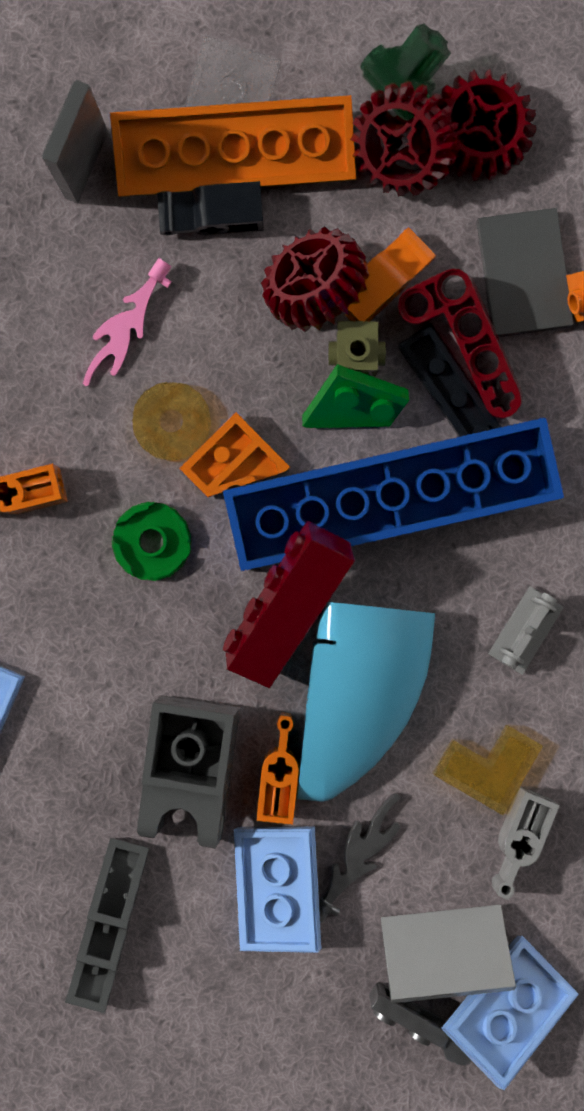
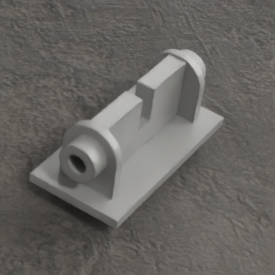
(526, 630)

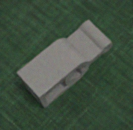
(529, 819)

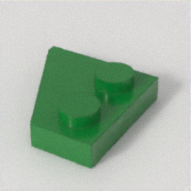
(354, 401)

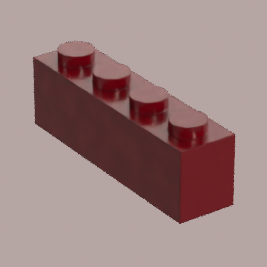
(288, 604)

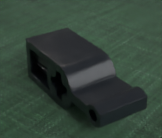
(212, 209)

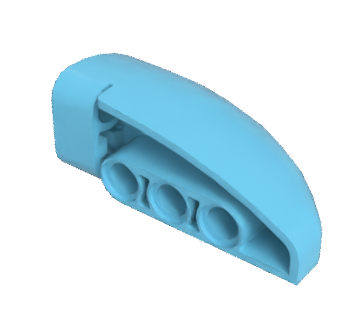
(360, 692)

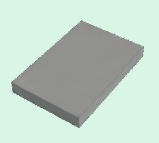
(447, 954)

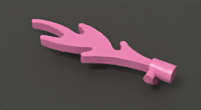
(120, 325)

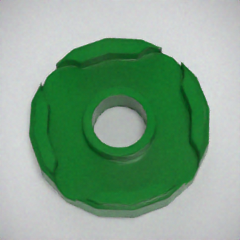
(128, 535)

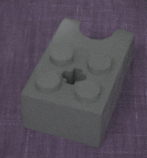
(185, 778)

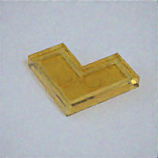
(492, 778)

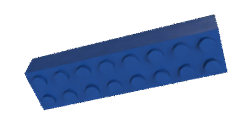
(398, 491)

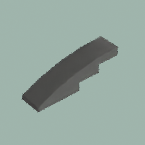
(107, 925)

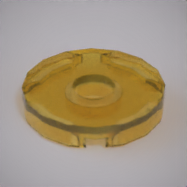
(165, 398)

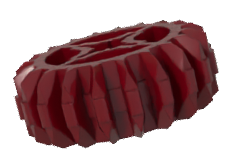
(508, 105)
(379, 123)
(315, 279)

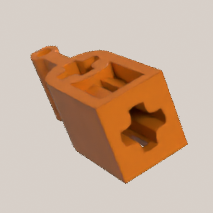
(390, 274)
(35, 489)
(286, 783)

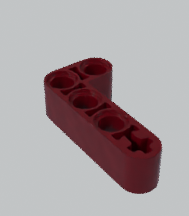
(470, 347)

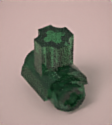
(412, 62)

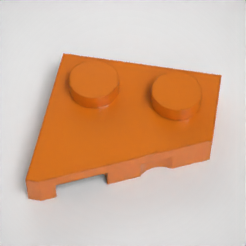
(232, 459)

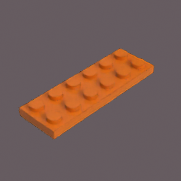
(233, 144)

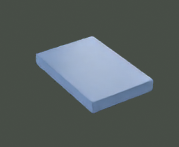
(277, 889)
(507, 1026)

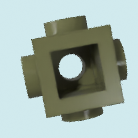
(360, 337)

